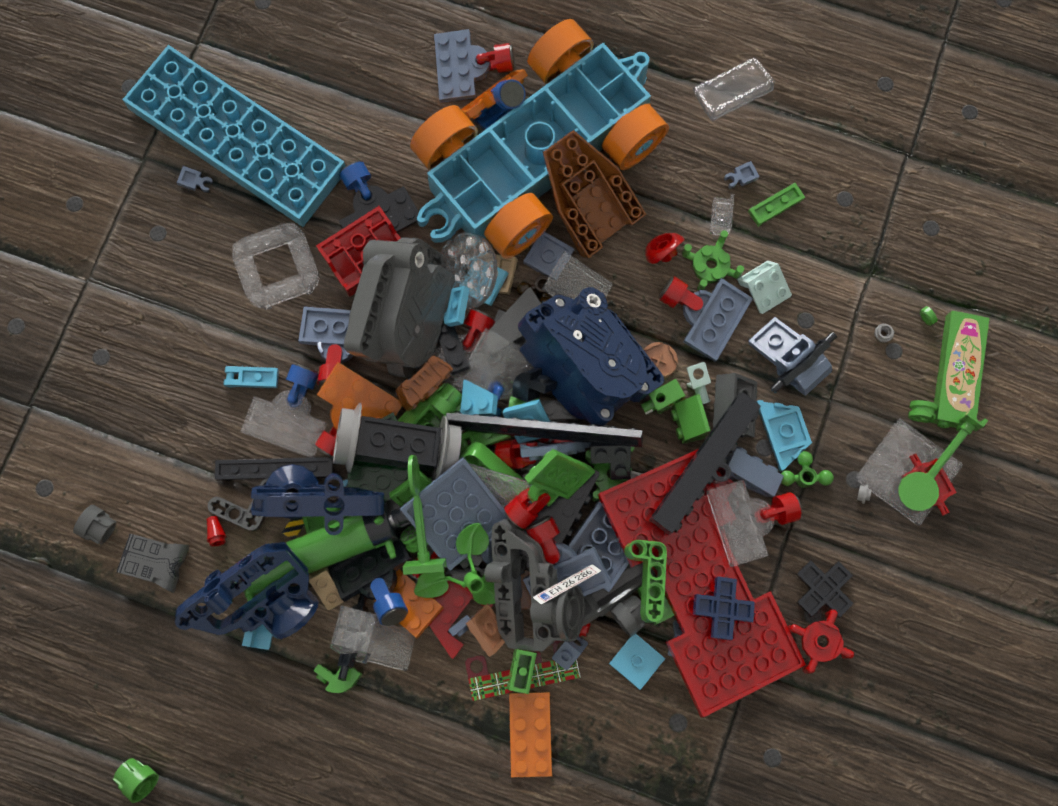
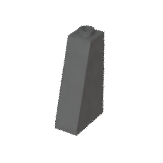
(508, 324)

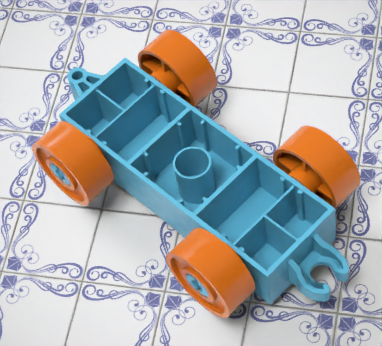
(495, 178)

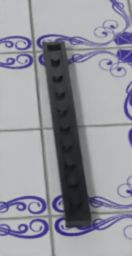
(547, 430)

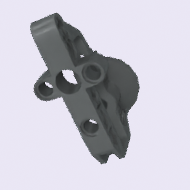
(560, 615)

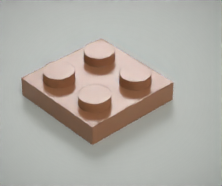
(484, 628)

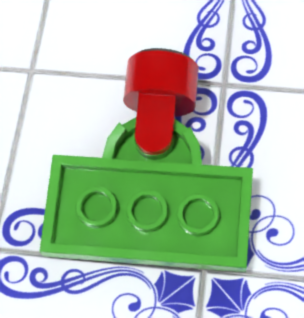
(550, 478)

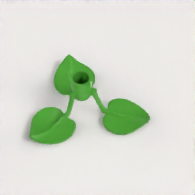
(470, 541)

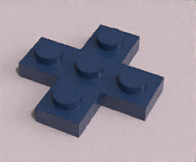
(723, 608)

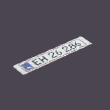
(566, 584)

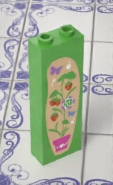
(960, 367)

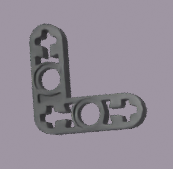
(245, 515)

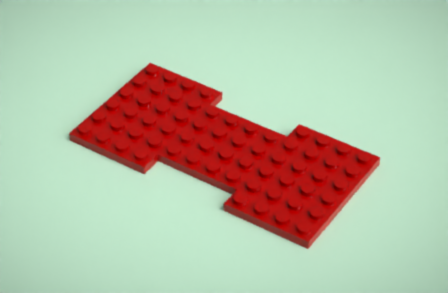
(711, 668)

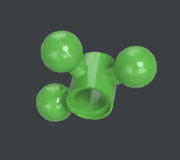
(805, 459)

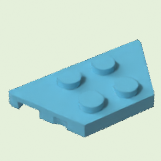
(785, 431)

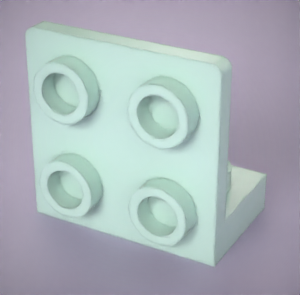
(766, 285)

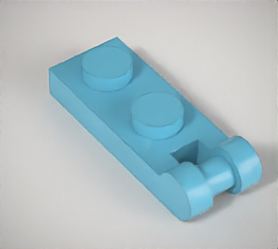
(251, 377)

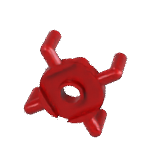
(810, 645)

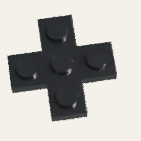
(824, 588)

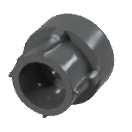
(94, 525)
(628, 615)

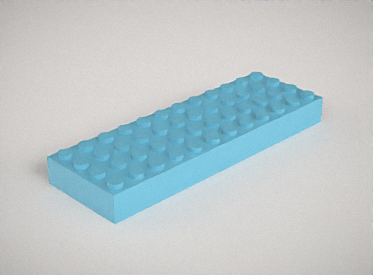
(235, 135)

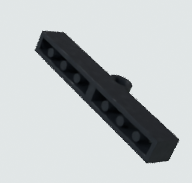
(704, 464)

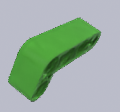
(482, 456)
(648, 581)

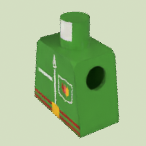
(670, 392)

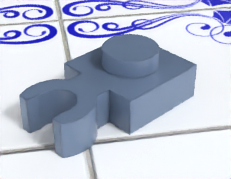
(744, 174)
(192, 178)

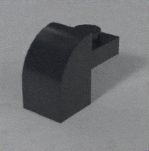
(530, 384)

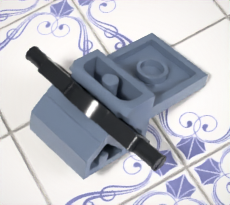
(795, 356)

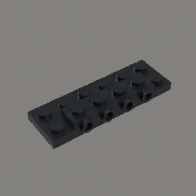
(566, 511)

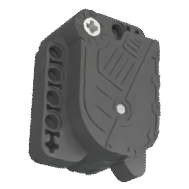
(399, 304)

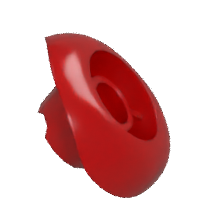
(663, 247)

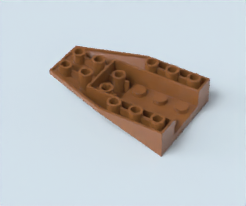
(589, 193)

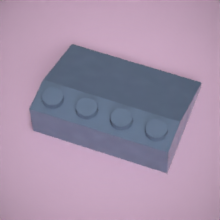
(598, 533)

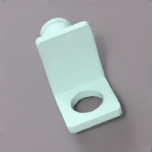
(699, 384)

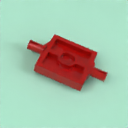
(944, 484)

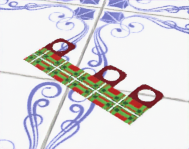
(489, 685)

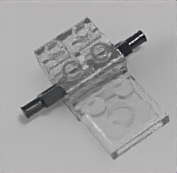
(362, 639)

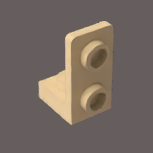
(325, 588)

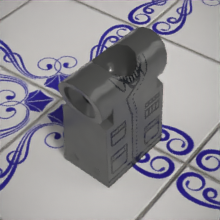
(153, 561)

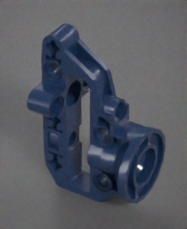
(312, 498)
(285, 606)

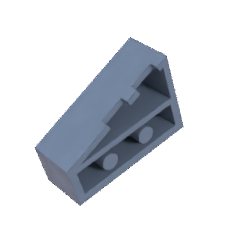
(755, 474)

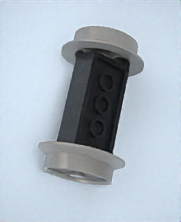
(394, 441)

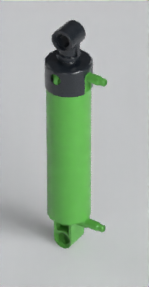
(322, 549)

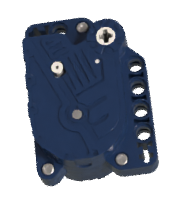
(588, 355)

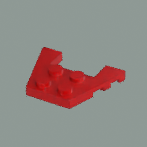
(454, 603)

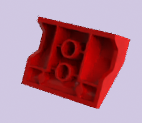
(345, 248)

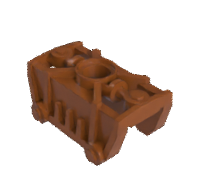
(423, 383)

